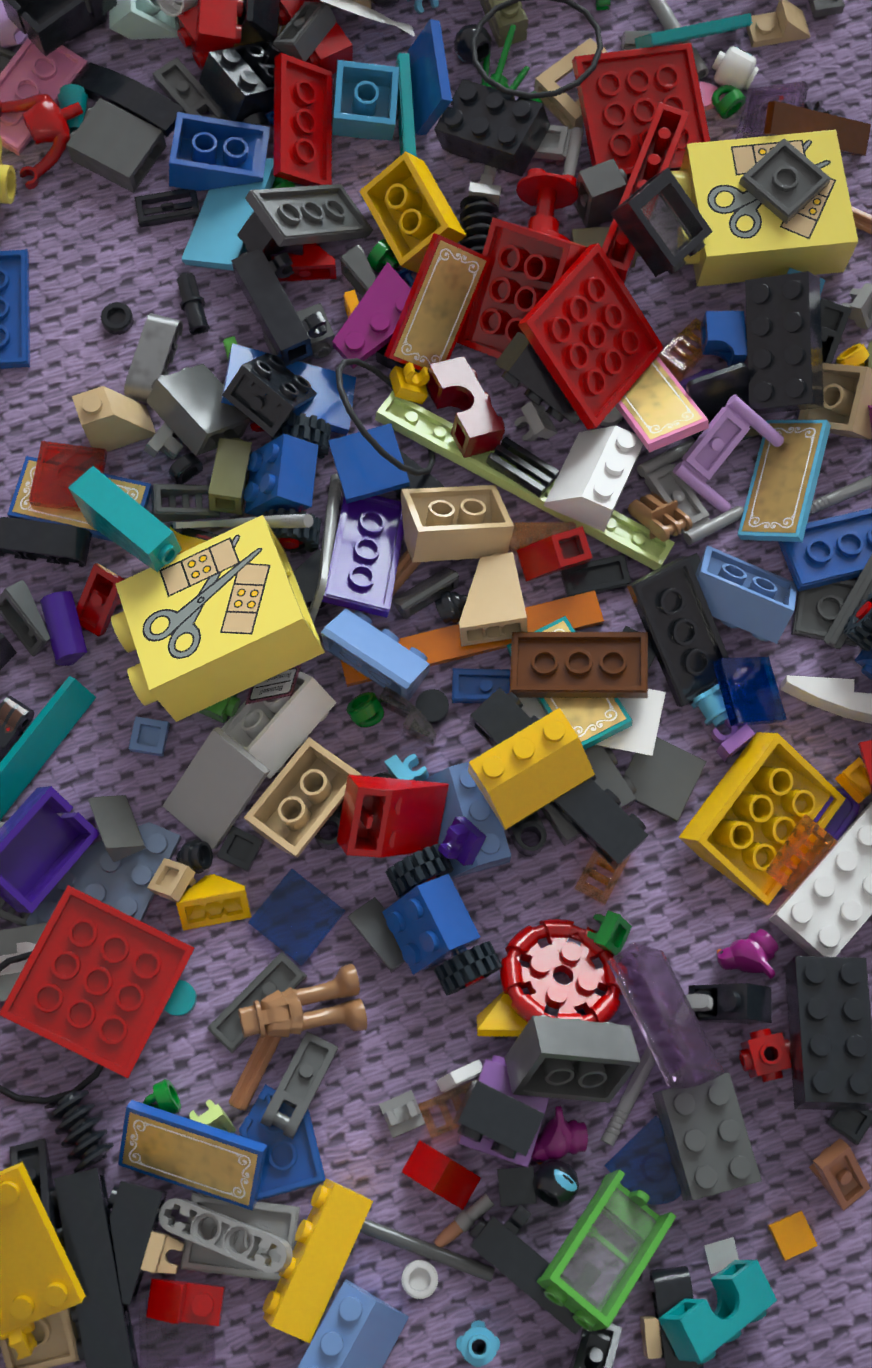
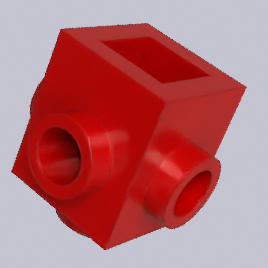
(753, 1057)

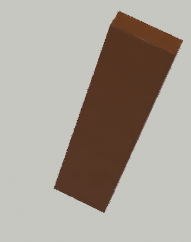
(792, 119)

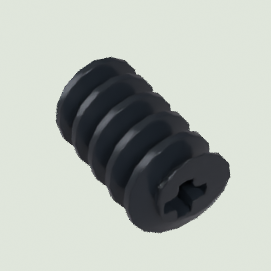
(476, 220)
(79, 1129)

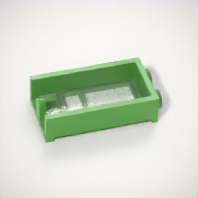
(605, 1253)

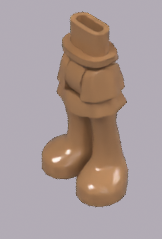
(283, 1012)

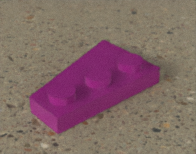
(373, 318)

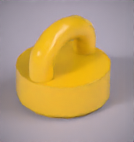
(853, 356)

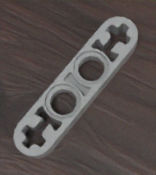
(226, 1230)

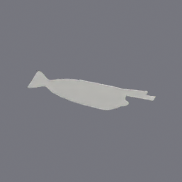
(359, 9)

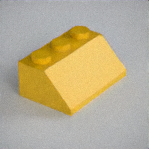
(531, 768)

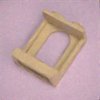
(563, 106)

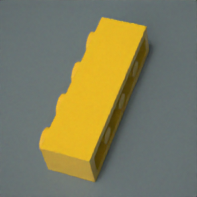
(317, 1260)

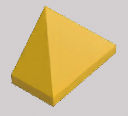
(213, 902)
(499, 1019)

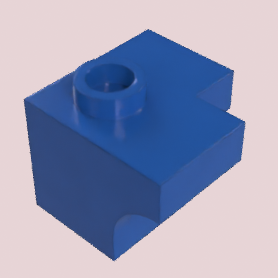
(725, 336)

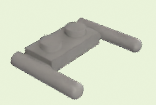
(557, 144)
(670, 487)

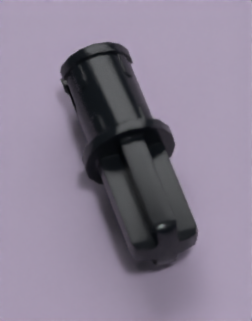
(192, 304)

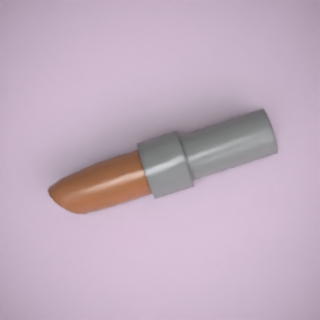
(464, 1221)

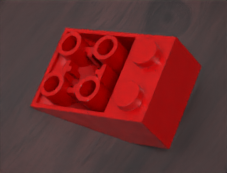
(390, 816)

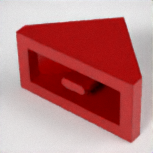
(441, 1175)

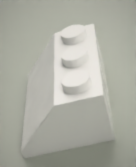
(595, 475)
(279, 726)

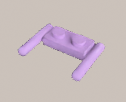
(717, 444)

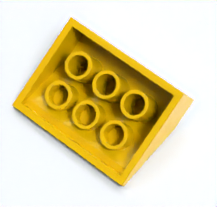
(756, 812)

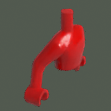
(46, 124)

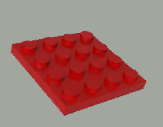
(624, 96)
(591, 336)
(97, 981)

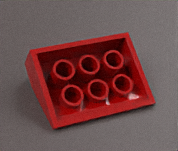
(517, 277)

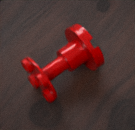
(547, 193)

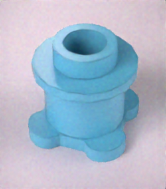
(711, 706)
(478, 1331)

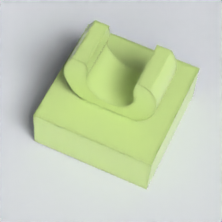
(214, 1117)

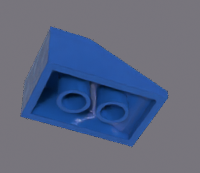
(216, 153)

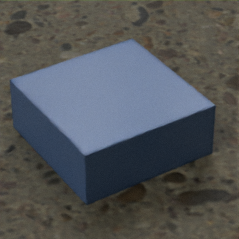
(149, 736)

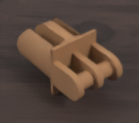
(659, 516)

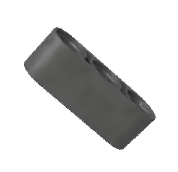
(152, 355)

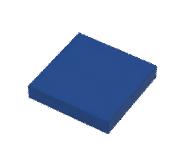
(362, 469)

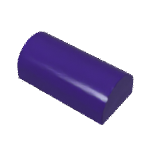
(63, 627)

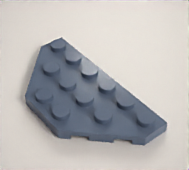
(114, 883)

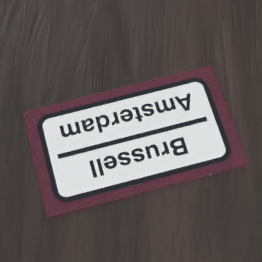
(275, 687)

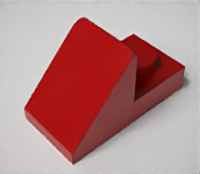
(312, 265)
(98, 600)
(185, 1302)

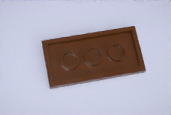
(579, 664)

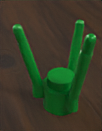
(497, 76)

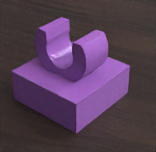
(732, 742)

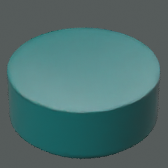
(182, 999)

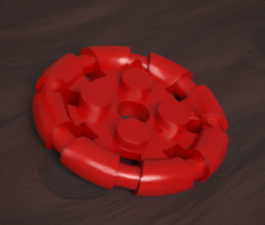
(559, 957)

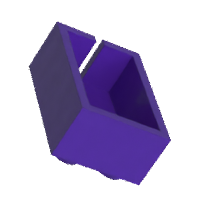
(40, 848)

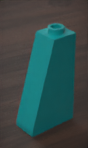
(124, 520)

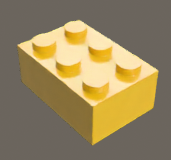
(410, 209)

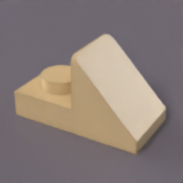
(779, 26)

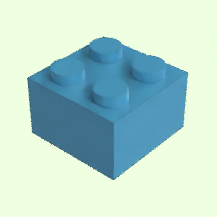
(365, 100)

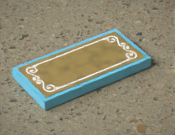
(784, 482)

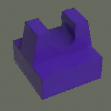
(462, 841)

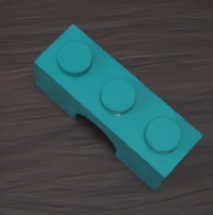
(741, 1300)

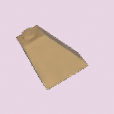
(112, 418)
(493, 602)

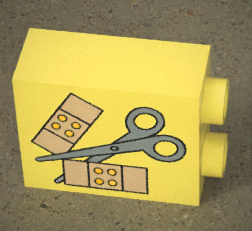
(746, 235)
(215, 621)

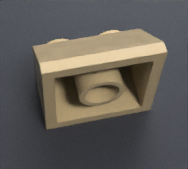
(846, 400)

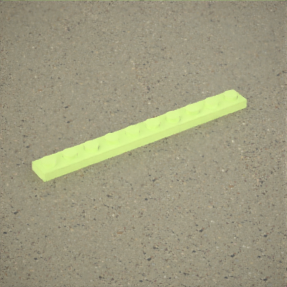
(435, 434)

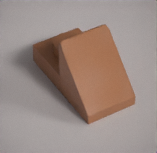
(840, 1174)

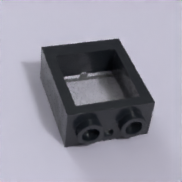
(662, 223)

